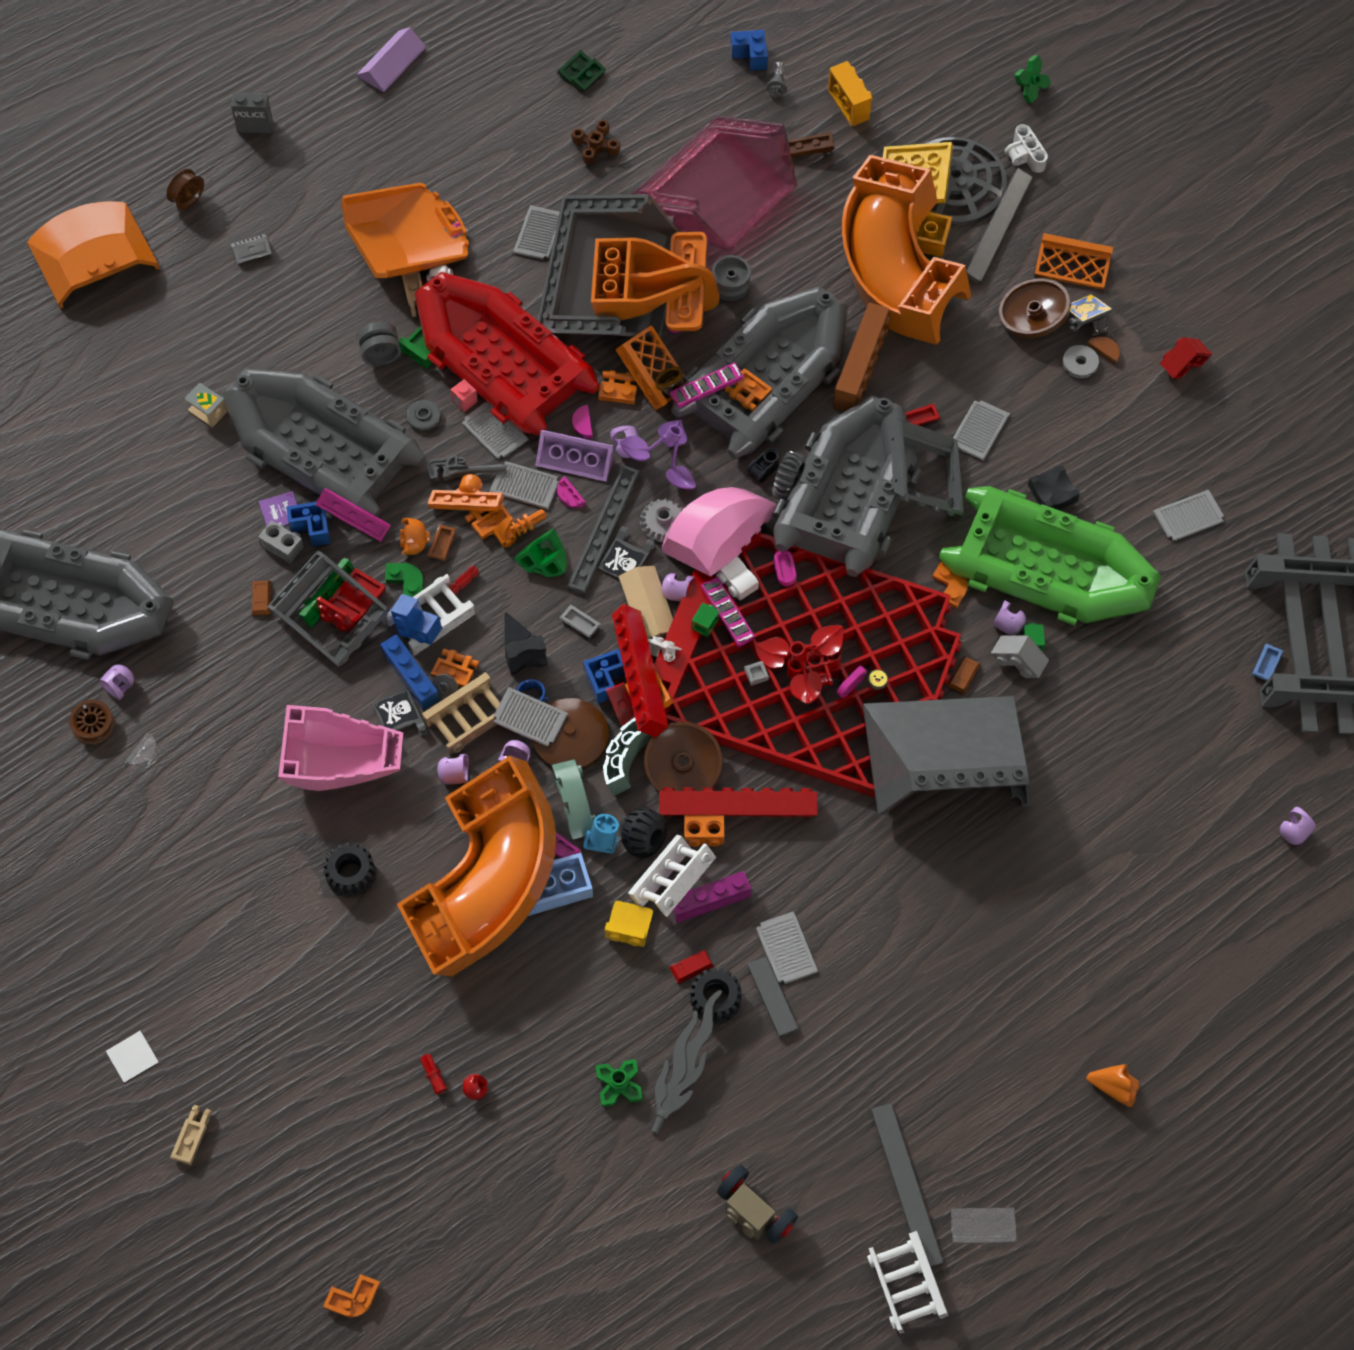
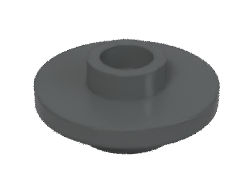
(445, 685)

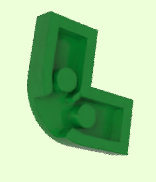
(406, 574)

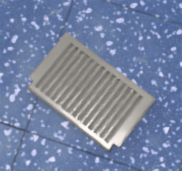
(537, 233)
(980, 429)
(495, 436)
(526, 485)
(1189, 515)
(529, 717)
(786, 948)

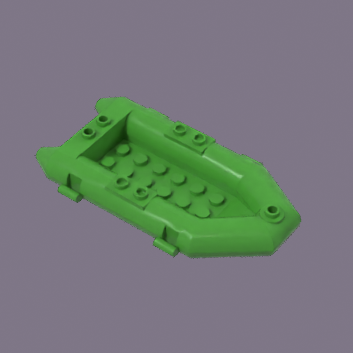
(1051, 559)

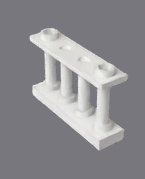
(448, 621)
(661, 869)
(929, 1285)

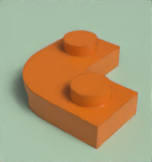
(956, 586)
(353, 1304)

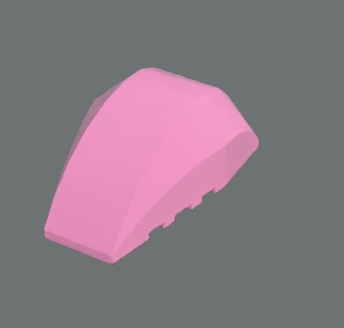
(716, 528)
(334, 750)

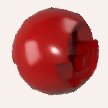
(475, 1087)

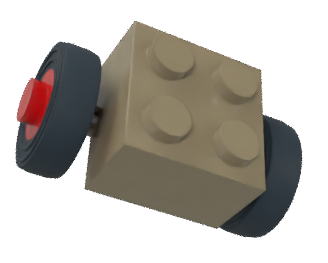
(751, 1211)

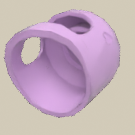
(629, 431)
(675, 589)
(1009, 622)
(112, 679)
(516, 749)
(453, 770)
(1297, 831)

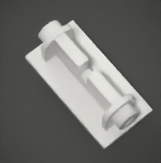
(667, 647)

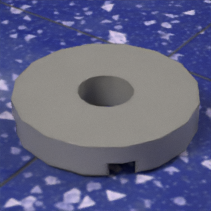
(1080, 370)

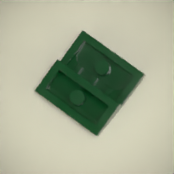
(581, 71)

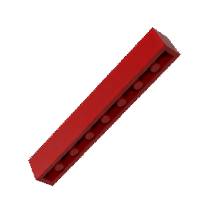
(639, 671)
(738, 803)

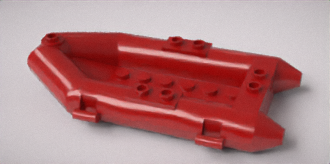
(500, 350)

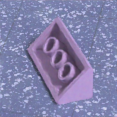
(392, 59)
(574, 455)

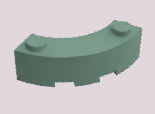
(620, 756)
(572, 792)

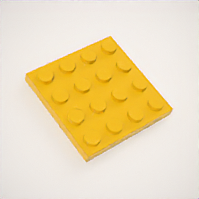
(930, 156)

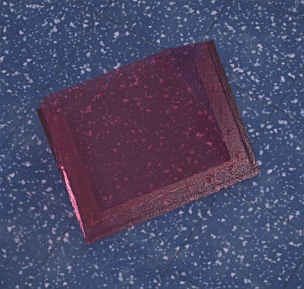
(725, 179)

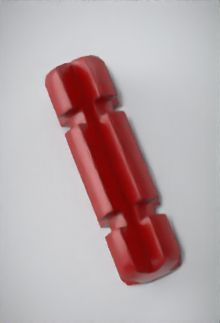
(464, 579)

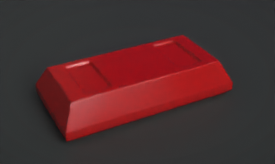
(923, 415)
(691, 966)

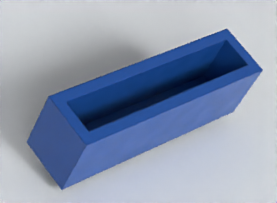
(409, 672)

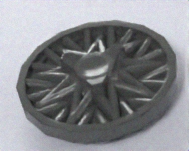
(423, 415)

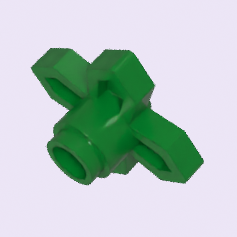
(1032, 79)
(626, 1088)

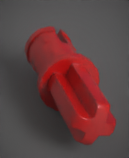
(433, 1074)

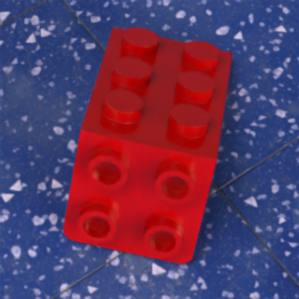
(349, 604)

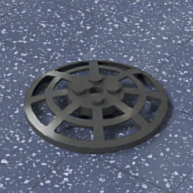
(968, 179)

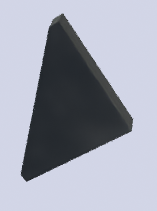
(514, 630)

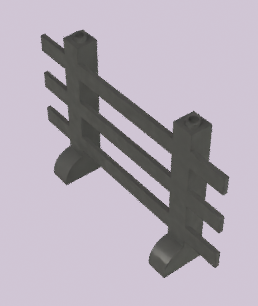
(1302, 685)

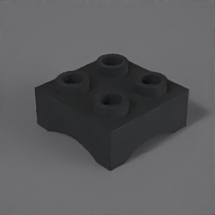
(1054, 488)
(526, 654)

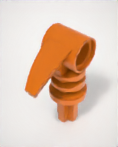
(507, 529)

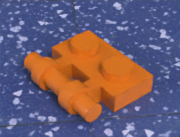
(753, 387)
(618, 392)
(485, 525)
(460, 673)

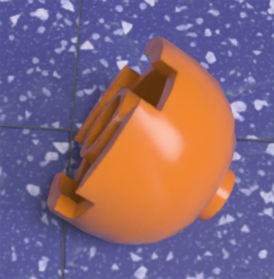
(413, 536)

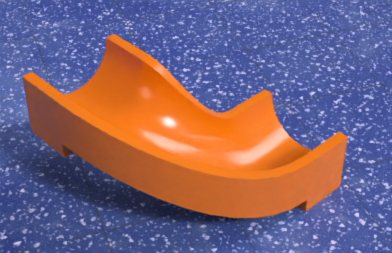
(884, 253)
(498, 877)

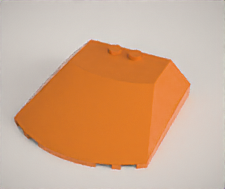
(403, 229)
(88, 246)

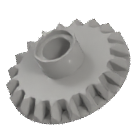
(651, 520)

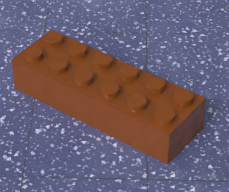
(862, 357)

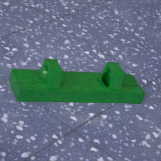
(310, 612)

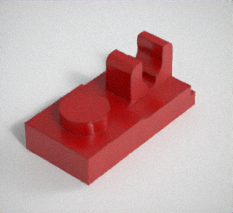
(621, 703)

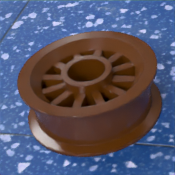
(185, 189)
(83, 714)

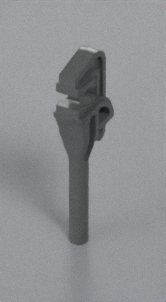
(455, 467)

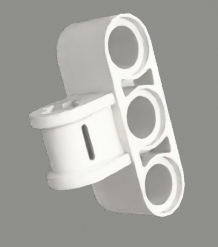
(1027, 150)

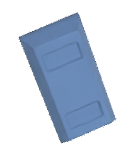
(1267, 662)

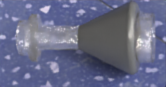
(776, 85)

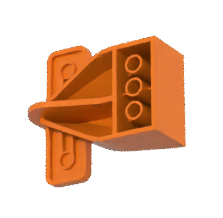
(639, 276)

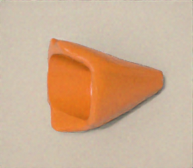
(1116, 1083)

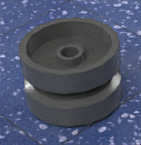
(732, 277)
(379, 343)

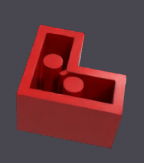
(1185, 355)

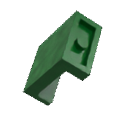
(415, 347)

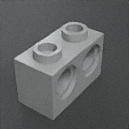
(278, 544)

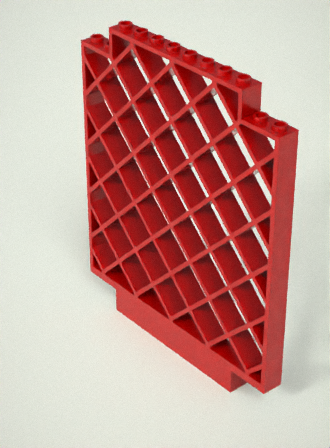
(684, 637)

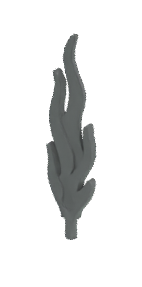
(684, 1072)

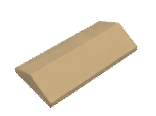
(645, 594)

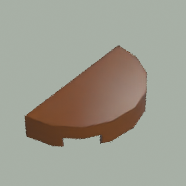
(1105, 347)

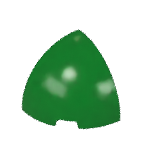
(544, 555)

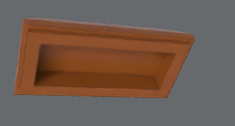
(441, 542)
(261, 597)
(964, 675)

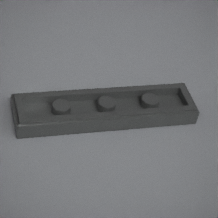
(772, 997)

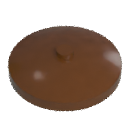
(1035, 308)
(581, 737)
(683, 758)

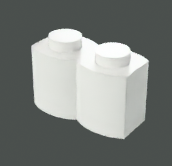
(738, 579)

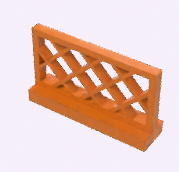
(1079, 248)
(640, 372)

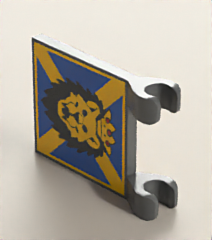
(1086, 310)

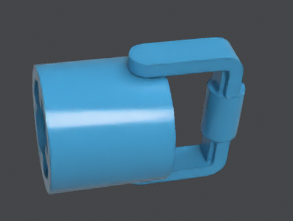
(602, 834)

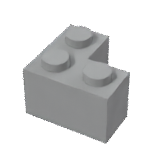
(1021, 653)

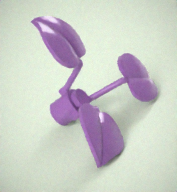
(673, 435)

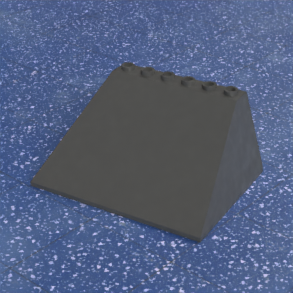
(569, 277)
(945, 747)

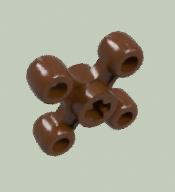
(595, 142)

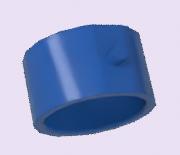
(533, 683)

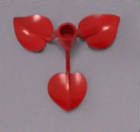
(803, 686)

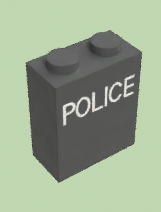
(252, 112)

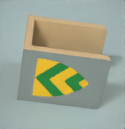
(206, 405)

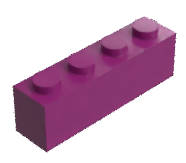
(712, 896)

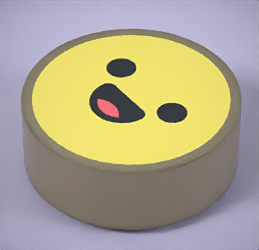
(877, 679)

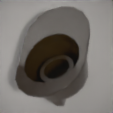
(669, 379)

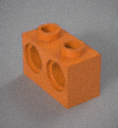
(704, 824)

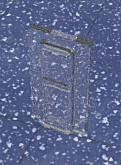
(983, 1225)

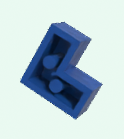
(751, 45)
(309, 518)
(414, 622)
(601, 672)

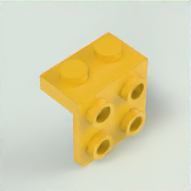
(629, 923)

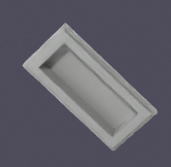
(580, 621)

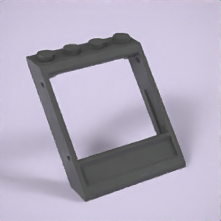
(932, 441)
(304, 585)

